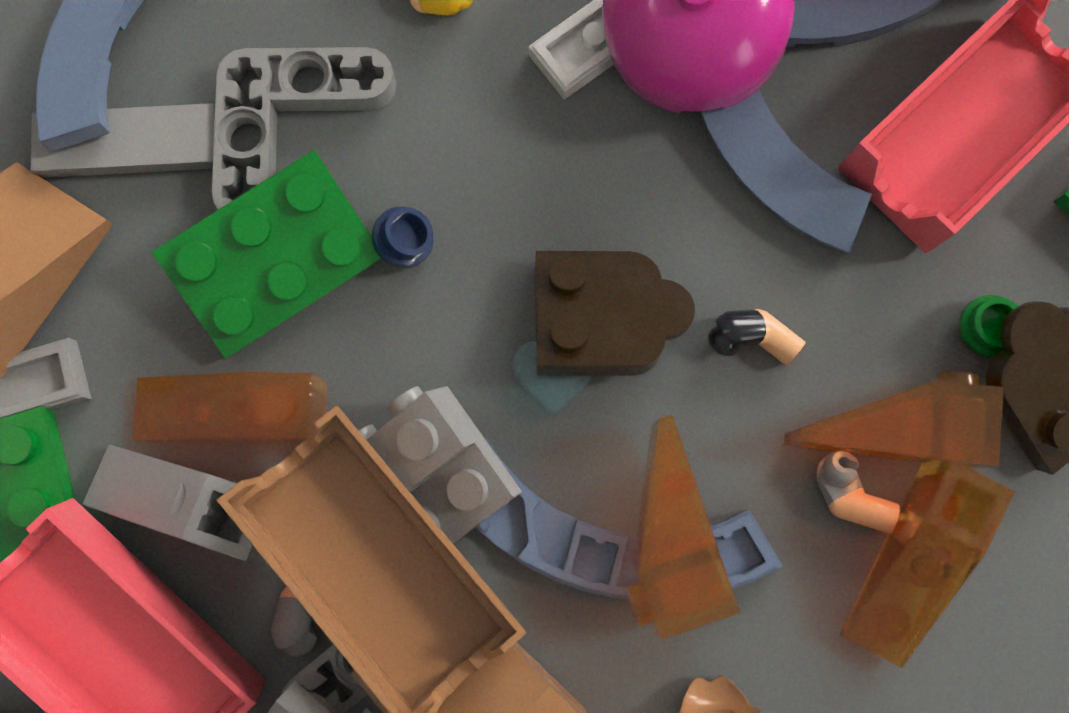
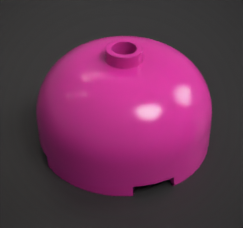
(696, 50)

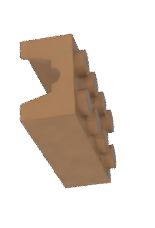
(372, 568)

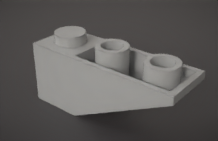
(168, 501)

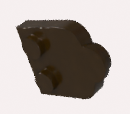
(604, 313)
(1035, 381)

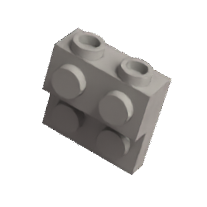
(442, 460)

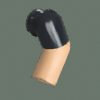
(753, 328)

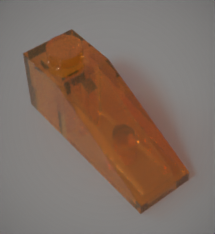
(229, 407)
(918, 425)
(675, 550)

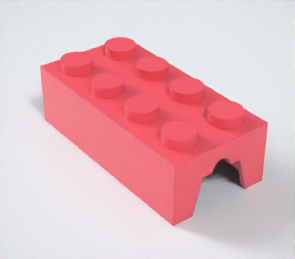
(967, 126)
(104, 633)

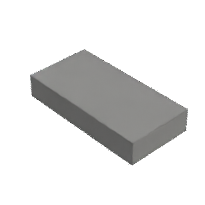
(44, 377)

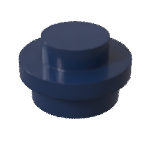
(402, 237)

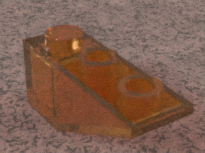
(926, 558)

